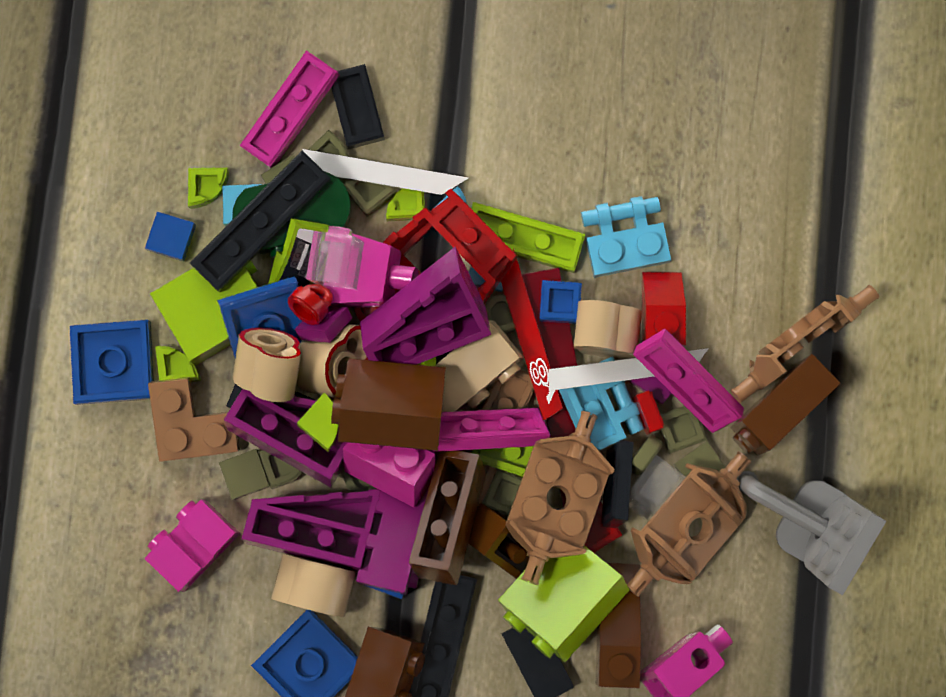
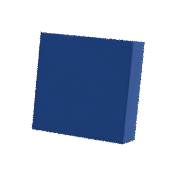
(170, 236)
(559, 301)

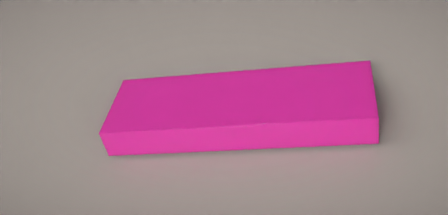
(289, 109)
(688, 381)
(491, 429)

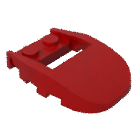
(462, 229)

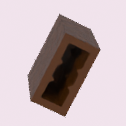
(389, 404)
(784, 406)

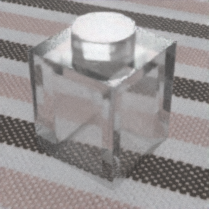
(335, 258)
(654, 487)

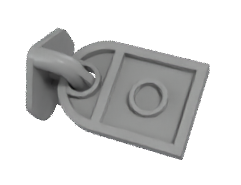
(820, 528)

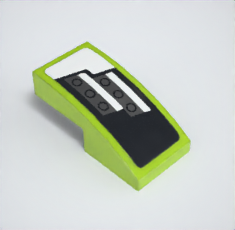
(296, 252)

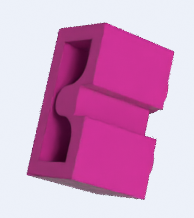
(394, 470)
(192, 545)

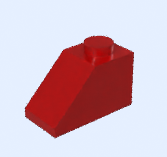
(663, 305)

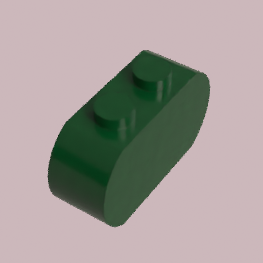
(328, 207)

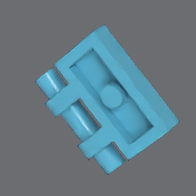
(629, 248)
(596, 401)

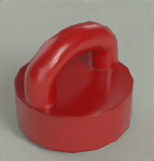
(308, 305)

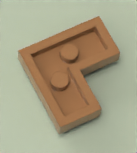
(178, 429)

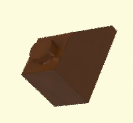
(496, 543)

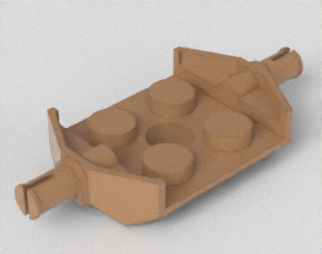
(825, 316)
(581, 474)
(665, 541)

